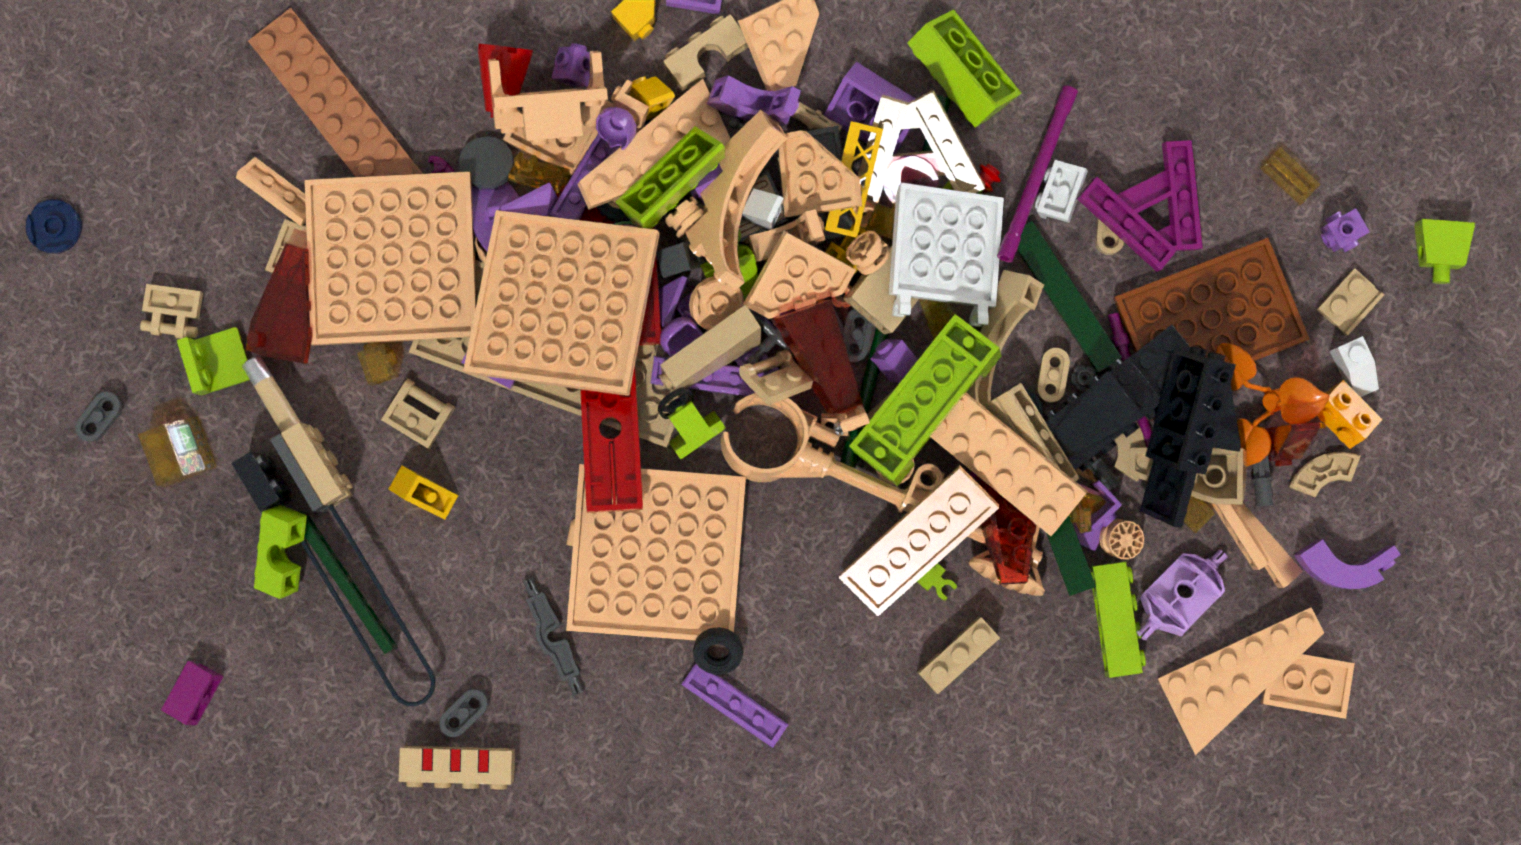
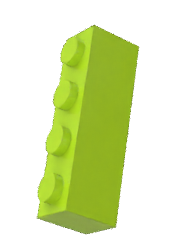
(1116, 619)

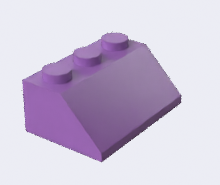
(859, 100)

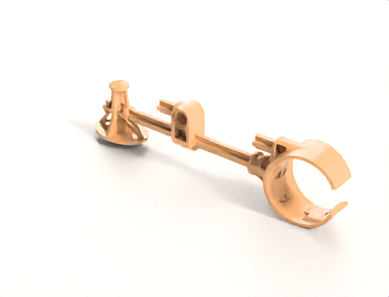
(813, 463)

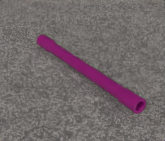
(1013, 236)

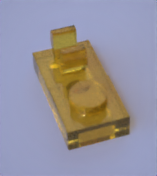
(537, 174)
(936, 315)

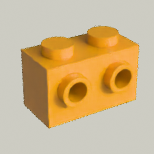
(1348, 418)

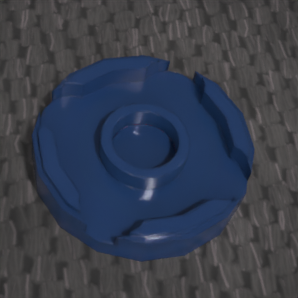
(63, 227)

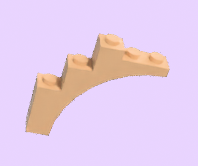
(725, 197)

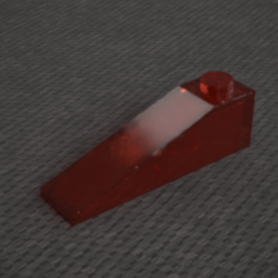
(280, 320)
(1293, 441)
(1008, 540)

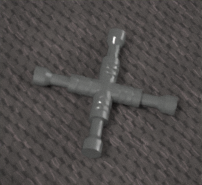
(774, 337)

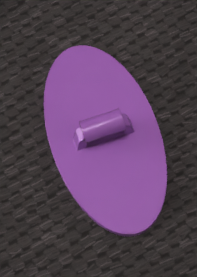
(484, 208)

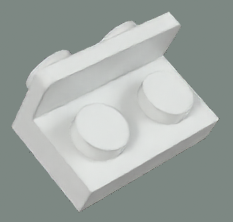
(1061, 190)

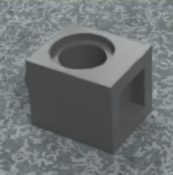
(677, 260)

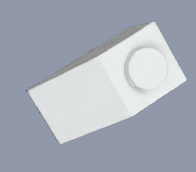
(763, 208)
(1356, 366)

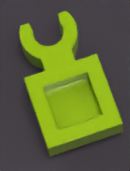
(934, 578)

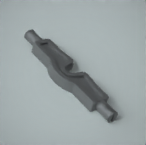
(560, 650)

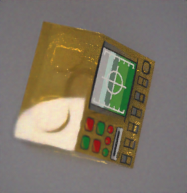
(177, 451)

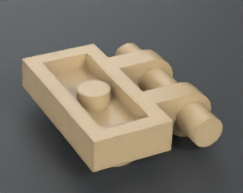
(172, 302)

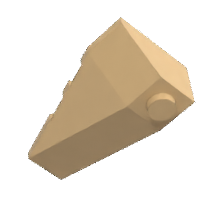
(1223, 480)

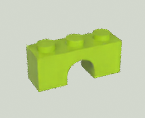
(274, 571)

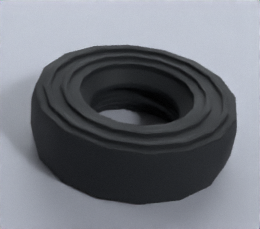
(718, 665)

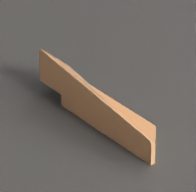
(1258, 544)

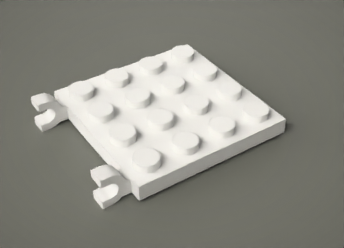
(945, 249)

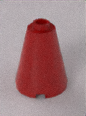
(513, 69)

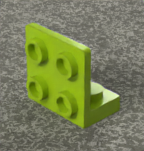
(214, 361)

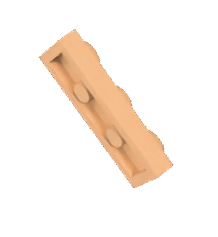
(274, 189)

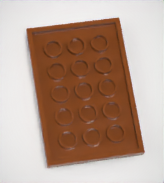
(1223, 300)

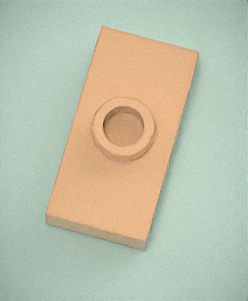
(853, 419)

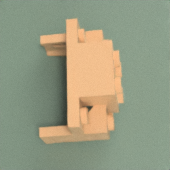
(552, 112)

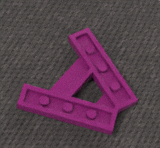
(1121, 210)

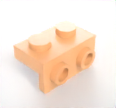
(636, 108)

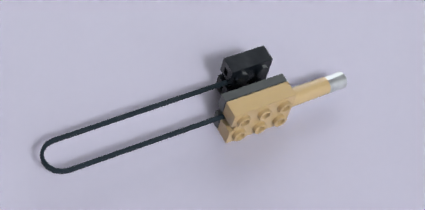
(318, 481)

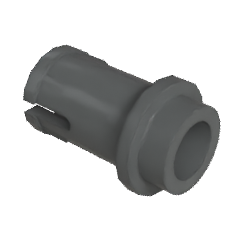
(1104, 474)

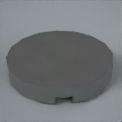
(487, 161)

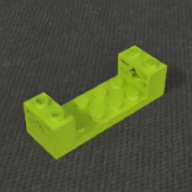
(925, 398)

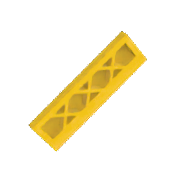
(847, 159)

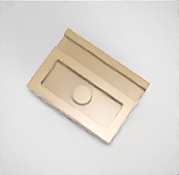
(1350, 302)

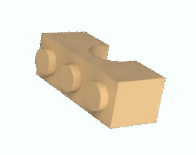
(723, 37)
(958, 655)

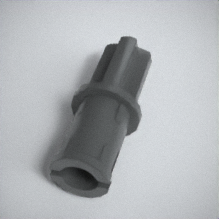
(1262, 483)

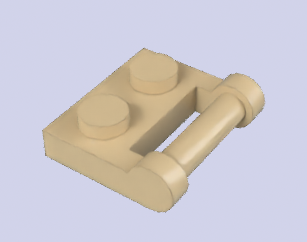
(779, 384)
(414, 422)

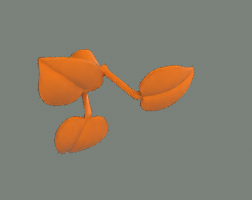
(1295, 399)

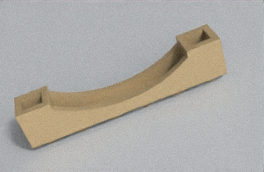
(1015, 297)

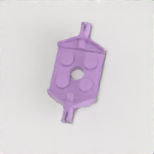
(1169, 610)

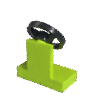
(689, 423)

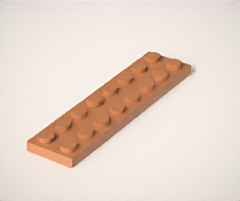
(330, 99)

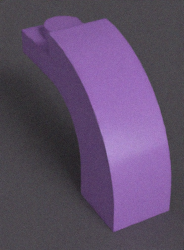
(745, 101)
(1327, 569)

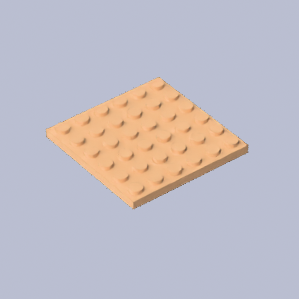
(391, 258)
(562, 302)
(660, 566)

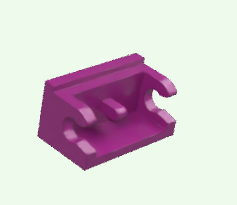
(192, 693)

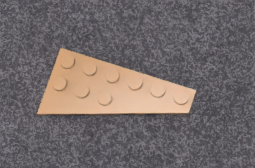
(650, 144)
(1224, 683)

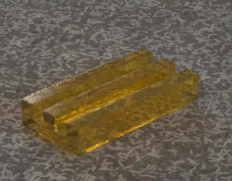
(1314, 184)

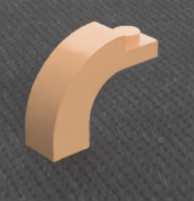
(807, 227)

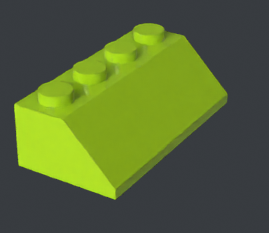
(963, 67)
(671, 178)

